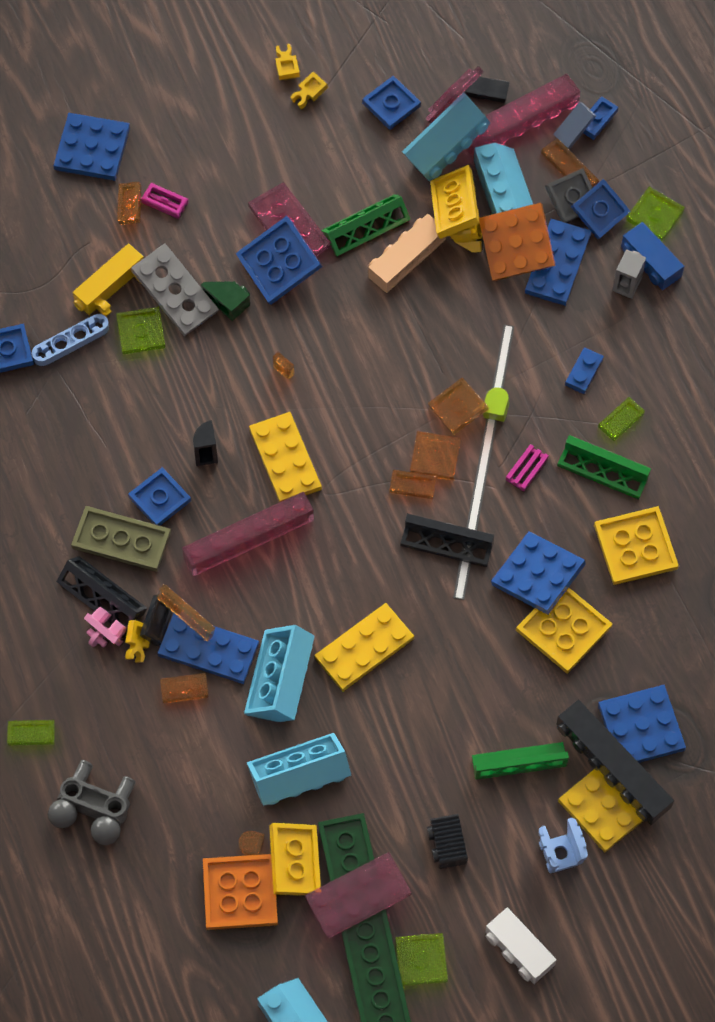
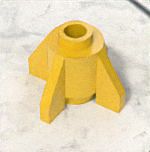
(468, 238)

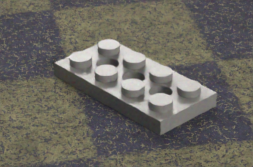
(176, 275)

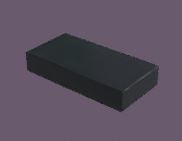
(489, 89)
(156, 622)

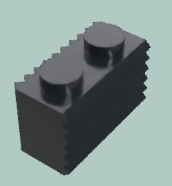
(448, 841)

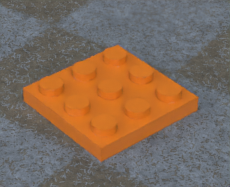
(517, 242)
(239, 892)

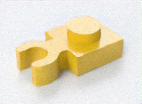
(286, 64)
(310, 88)
(136, 642)

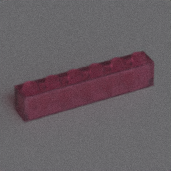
(528, 112)
(248, 533)

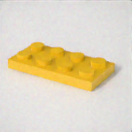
(454, 202)
(285, 456)
(364, 647)

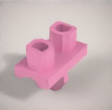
(98, 620)

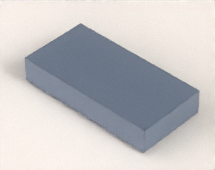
(574, 125)

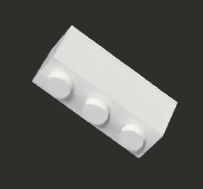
(519, 946)

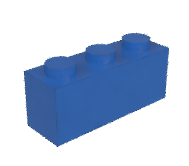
(660, 262)

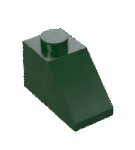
(228, 297)

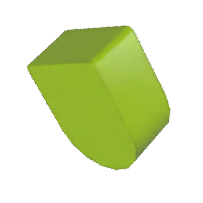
(498, 404)

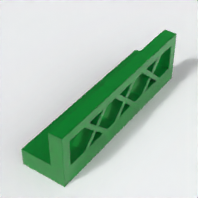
(364, 216)
(607, 460)
(519, 760)

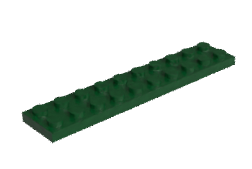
(369, 942)

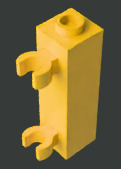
(106, 281)

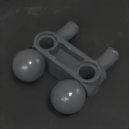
(93, 803)

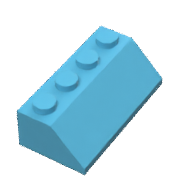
(446, 137)
(501, 178)
(279, 673)
(299, 769)
(290, 1004)

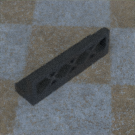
(449, 532)
(100, 585)

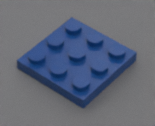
(91, 146)
(279, 260)
(538, 572)
(643, 723)

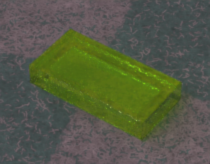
(621, 419)
(31, 732)

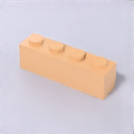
(405, 254)

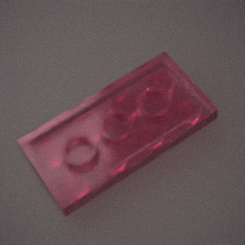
(453, 93)
(281, 202)
(358, 895)

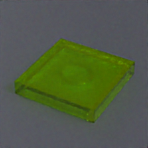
(656, 212)
(140, 330)
(421, 959)

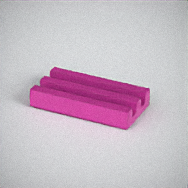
(160, 202)
(536, 454)

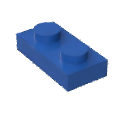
(604, 113)
(584, 370)

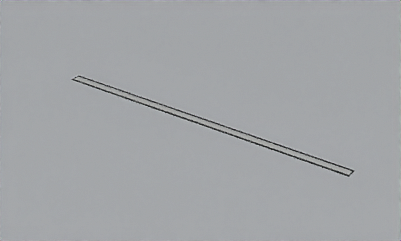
(484, 459)

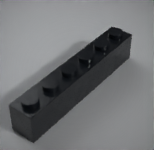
(614, 762)

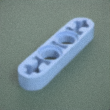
(72, 343)

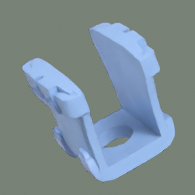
(572, 842)

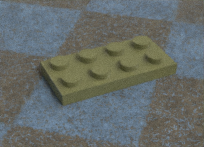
(121, 538)

